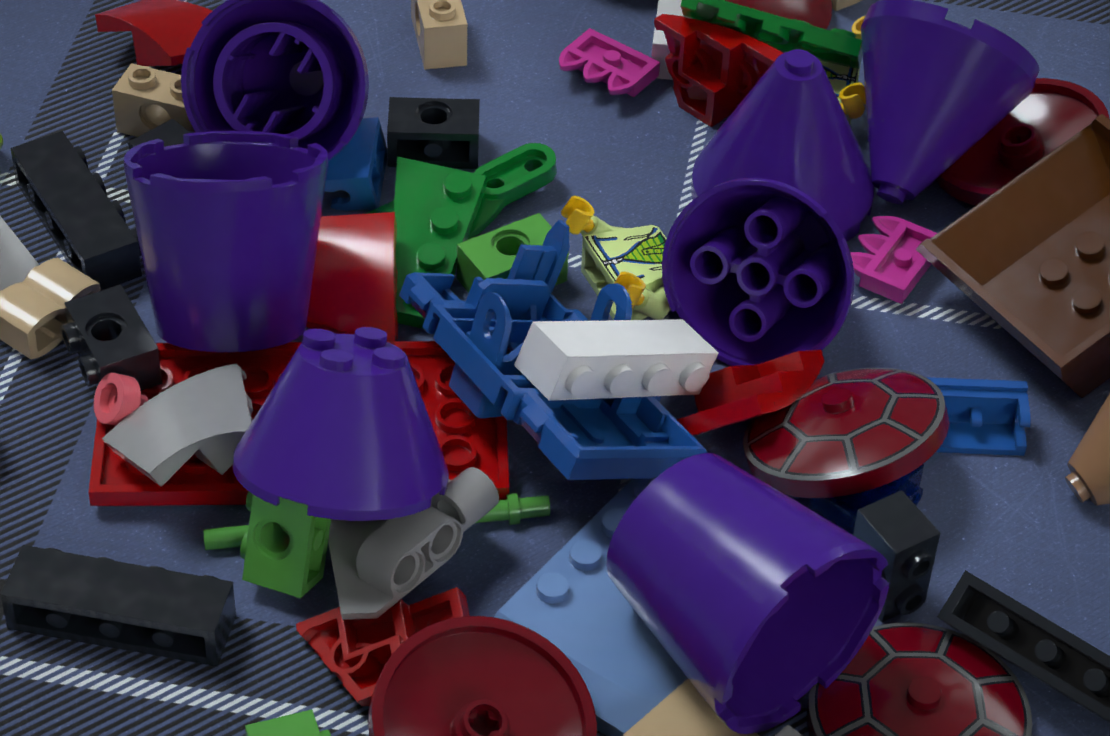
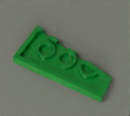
(784, 34)
(433, 215)

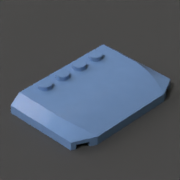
(595, 625)

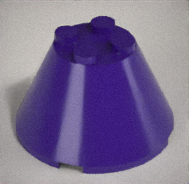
(758, 271)
(344, 433)

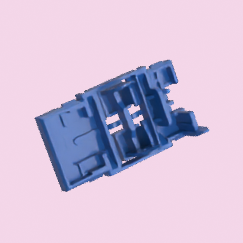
(578, 436)

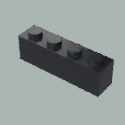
(77, 210)
(119, 605)
(1030, 643)

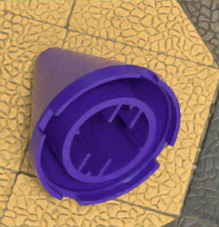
(278, 72)
(933, 91)
(796, 135)

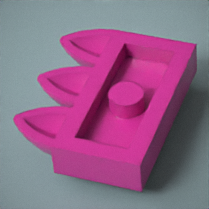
(609, 62)
(891, 260)

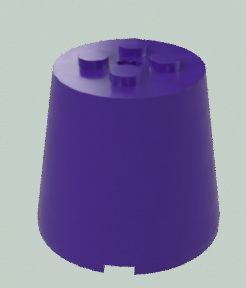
(228, 236)
(745, 588)

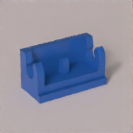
(359, 169)
(985, 416)

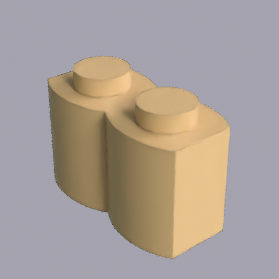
(36, 309)

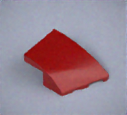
(158, 27)
(712, 65)
(355, 274)
(752, 390)
(361, 647)

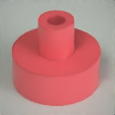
(117, 398)

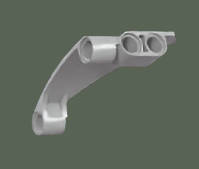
(388, 558)

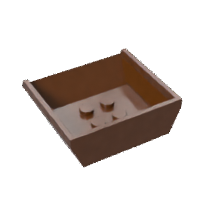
(1042, 258)

